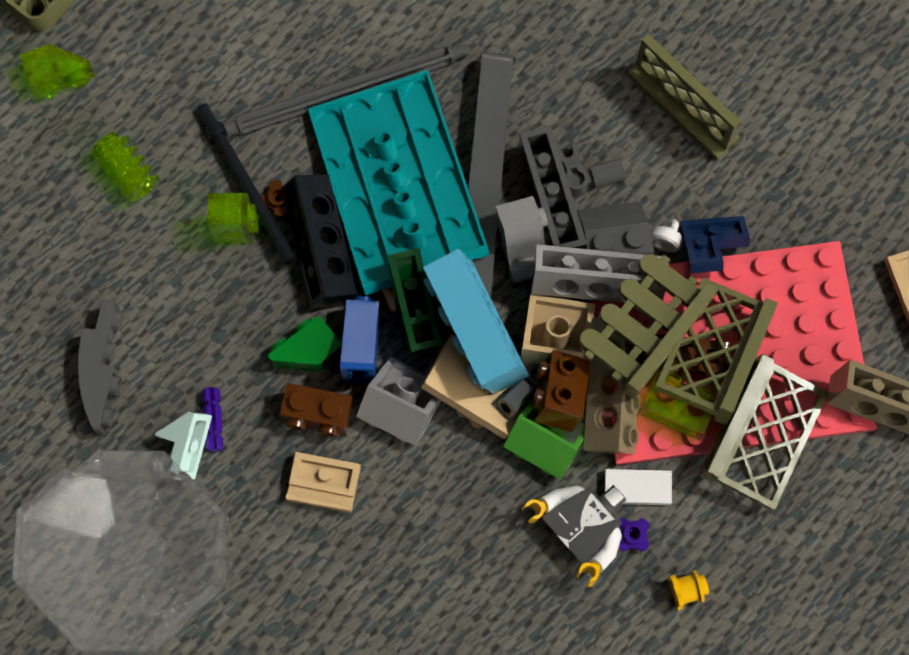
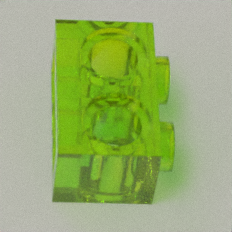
(675, 413)

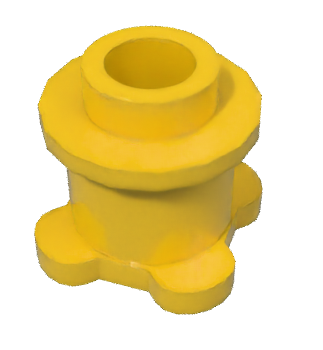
(688, 588)

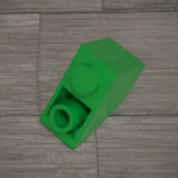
(309, 349)

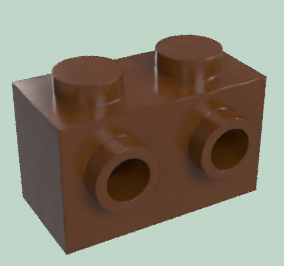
(561, 390)
(316, 409)

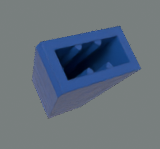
(360, 341)

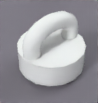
(666, 236)

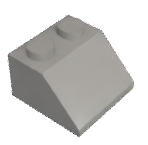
(398, 402)

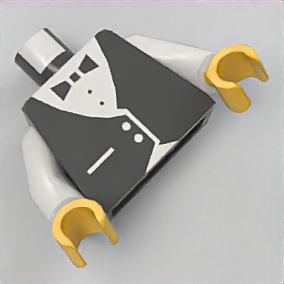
(583, 524)

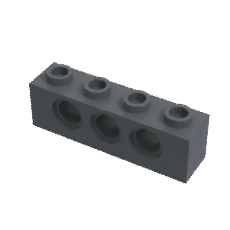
(551, 187)

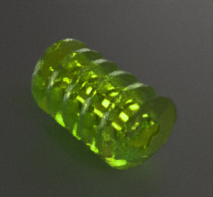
(124, 167)

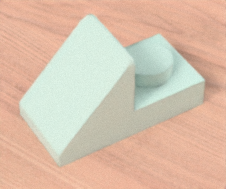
(189, 437)

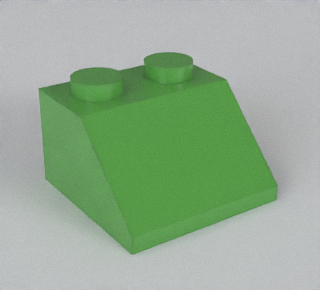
(545, 445)

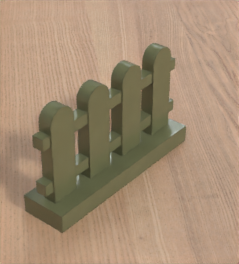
(641, 338)

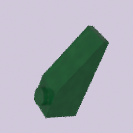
(413, 301)

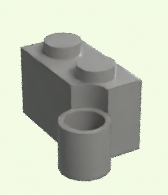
(519, 233)

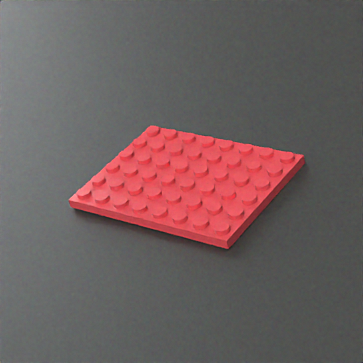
(808, 336)

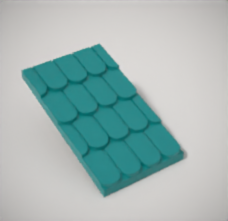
(396, 177)

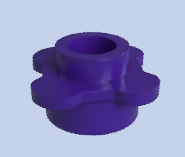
(640, 541)

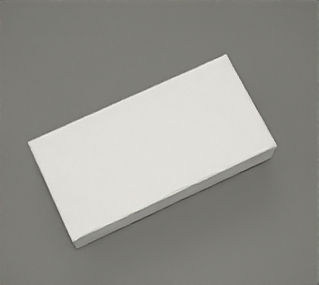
(641, 486)

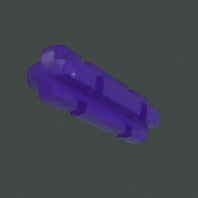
(211, 398)

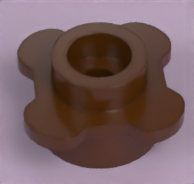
(277, 207)

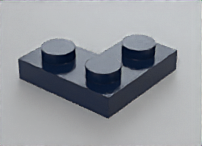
(706, 237)

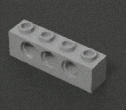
(585, 273)

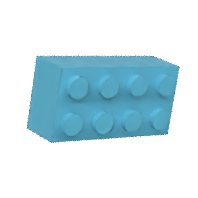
(475, 321)

